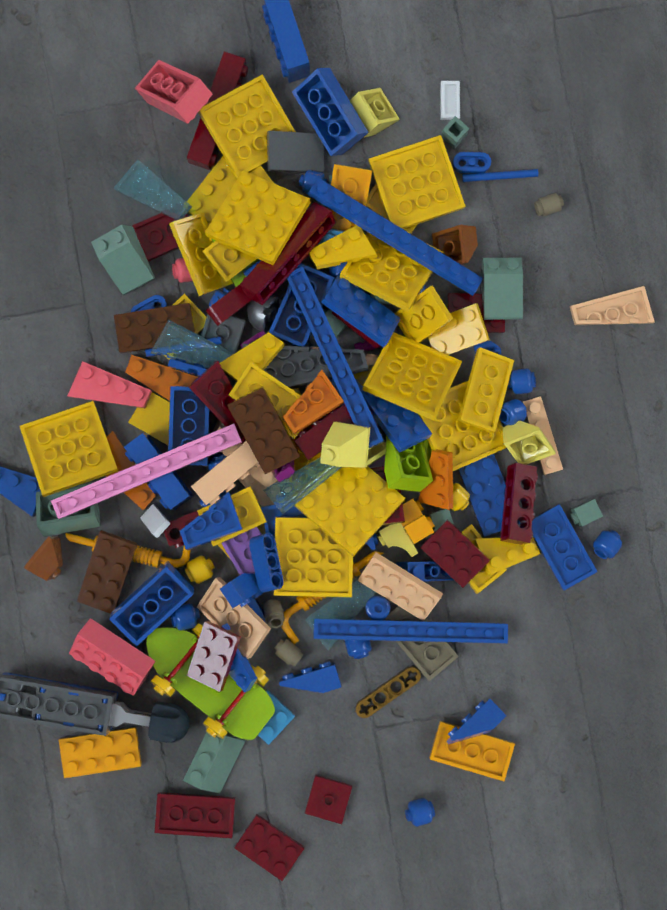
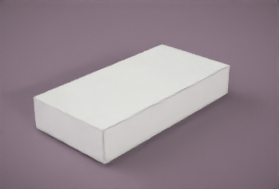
(449, 100)
(155, 521)

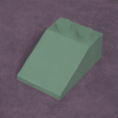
(123, 258)
(502, 288)

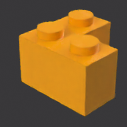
(416, 524)

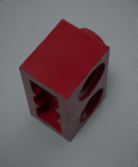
(178, 523)

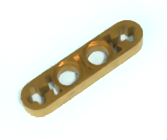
(390, 695)

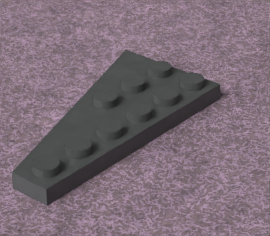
(300, 365)

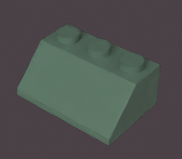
(50, 524)
(213, 762)

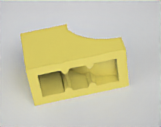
(396, 536)

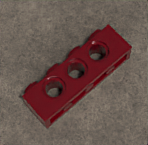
(512, 511)

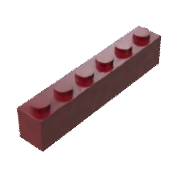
(227, 78)
(266, 277)

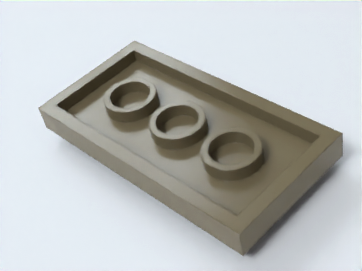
(427, 656)

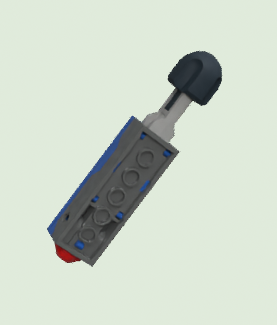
(84, 708)

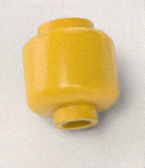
(460, 497)
(199, 569)

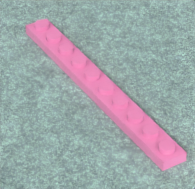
(146, 471)

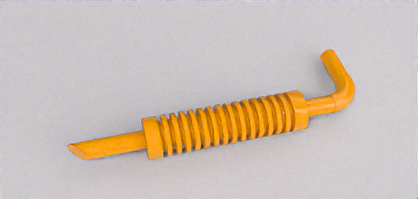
(141, 554)
(307, 601)

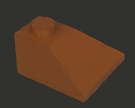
(457, 242)
(47, 559)

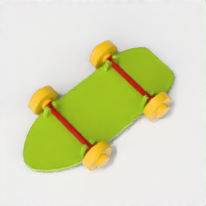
(227, 710)

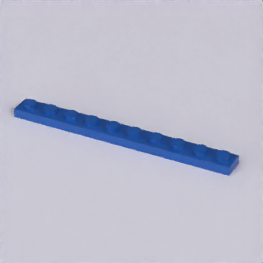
(395, 236)
(333, 354)
(410, 631)

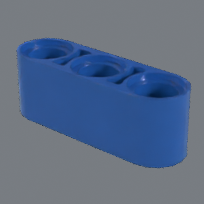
(266, 562)

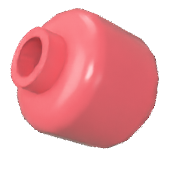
(181, 271)

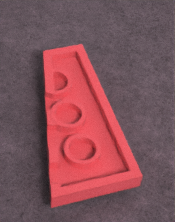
(102, 386)

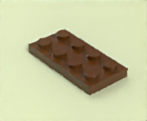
(142, 328)
(263, 430)
(107, 572)

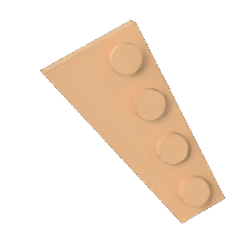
(619, 308)

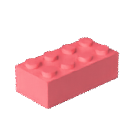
(174, 91)
(111, 657)

